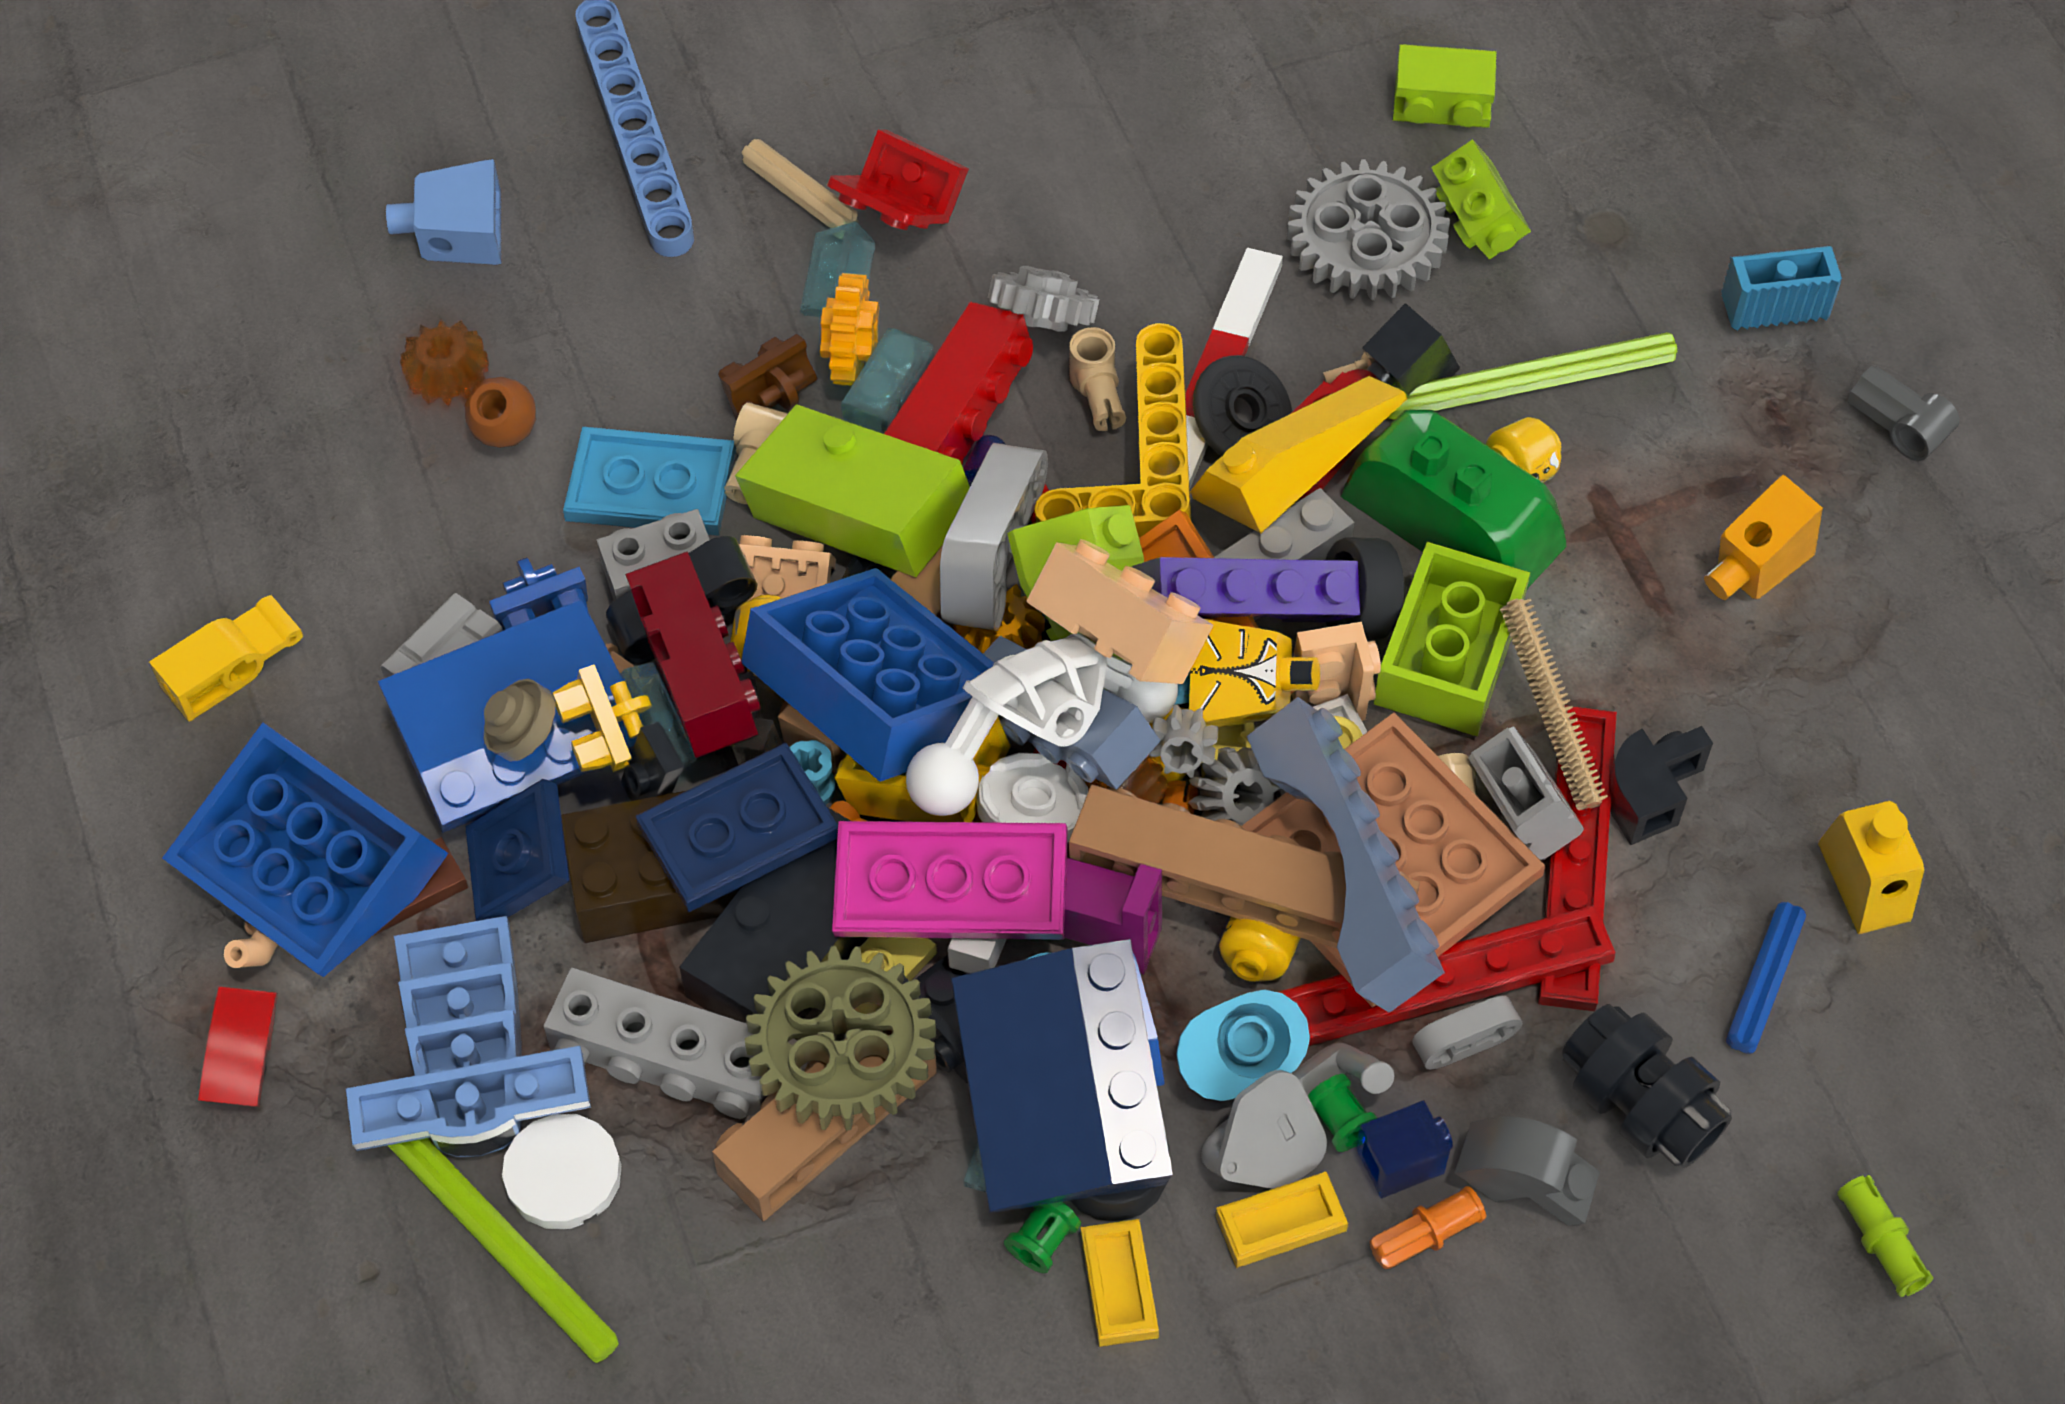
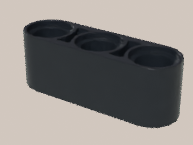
(724, 580)

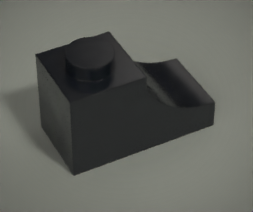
(1409, 352)

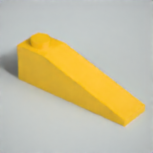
(1286, 458)

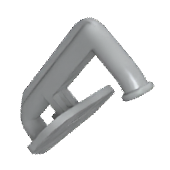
(1273, 1126)

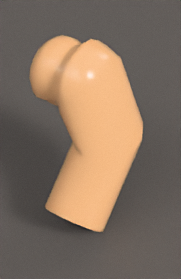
(250, 952)

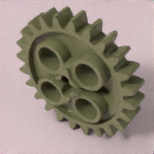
(844, 1084)

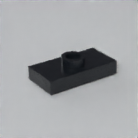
(652, 766)

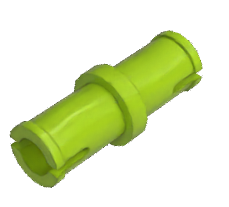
(1885, 1236)

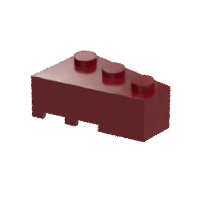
(693, 656)

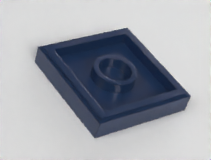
(517, 852)

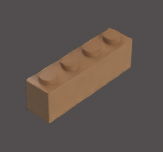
(778, 1156)

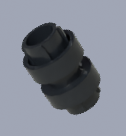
(1673, 1115)

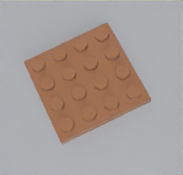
(1439, 827)

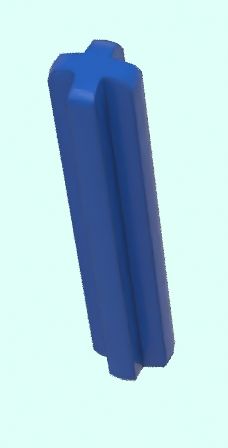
(1766, 978)

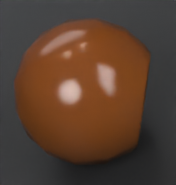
(500, 412)

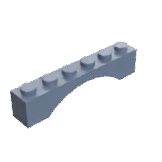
(1381, 936)

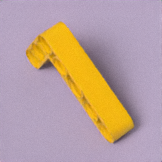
(1161, 442)

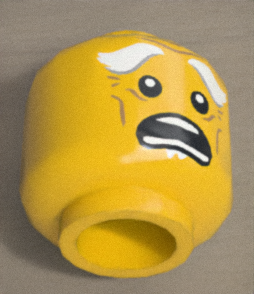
(1530, 446)

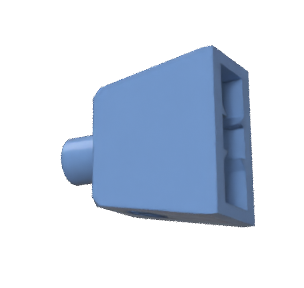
(453, 214)

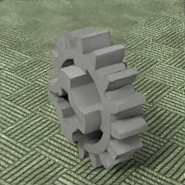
(1044, 298)

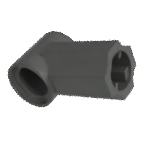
(1914, 421)

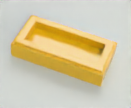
(1281, 1219)
(1119, 1283)

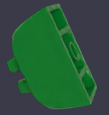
(1455, 492)

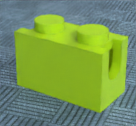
(1444, 86)

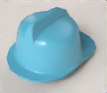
(1241, 1042)

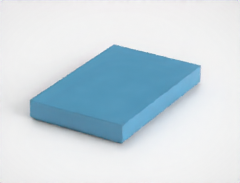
(646, 476)

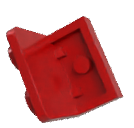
(903, 183)

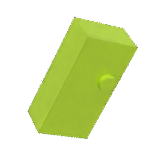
(854, 489)

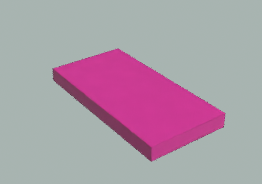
(950, 880)

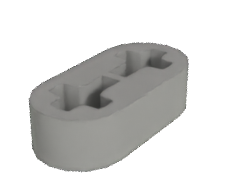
(1467, 1032)

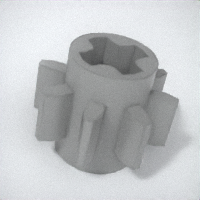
(1184, 741)

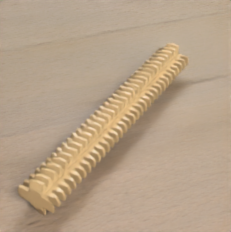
(1551, 704)

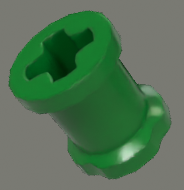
(1340, 1111)
(1037, 1253)

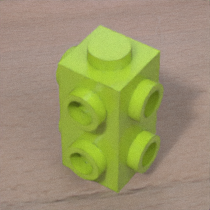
(1480, 200)

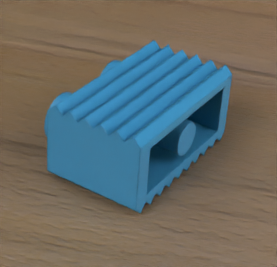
(1781, 287)

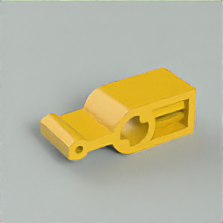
(223, 656)

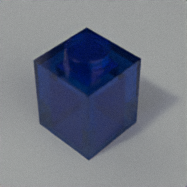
(1404, 1148)

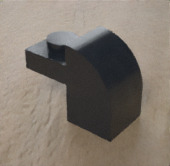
(1646, 778)

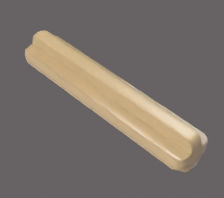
(797, 185)

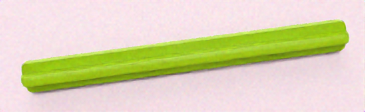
(1541, 373)
(508, 1248)

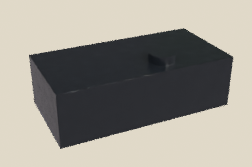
(763, 929)

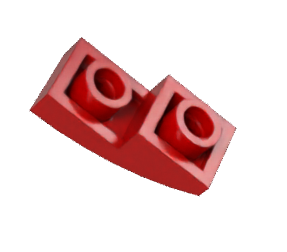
(238, 1046)

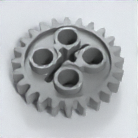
(1368, 229)

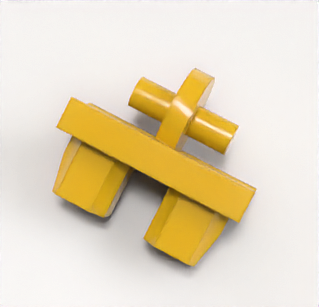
(589, 696)

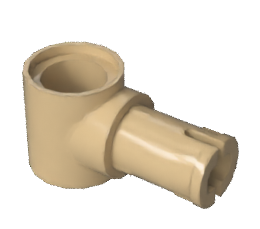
(1095, 375)
(751, 430)

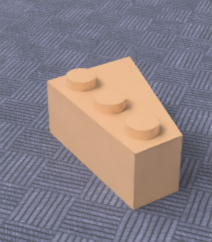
(1120, 612)

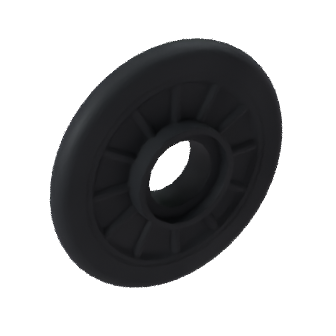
(1216, 394)

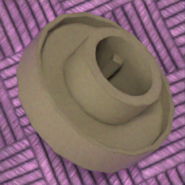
(518, 719)

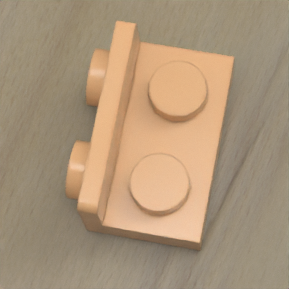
(784, 570)
(1345, 664)

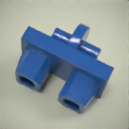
(537, 593)

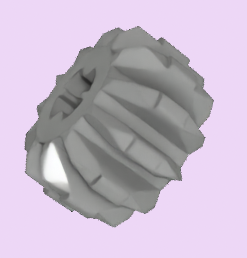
(1221, 780)

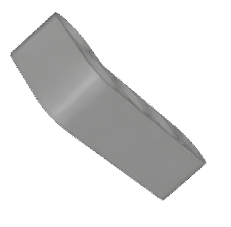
(977, 541)

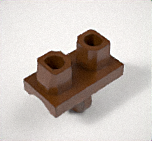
(771, 377)

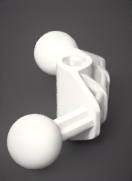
(1045, 690)

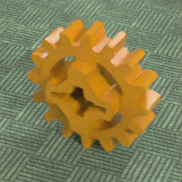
(849, 328)

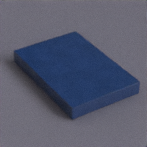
(737, 827)

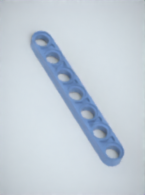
(635, 142)

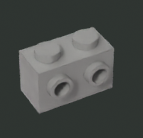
(648, 544)

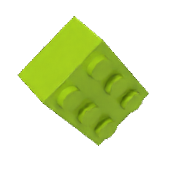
(1450, 639)

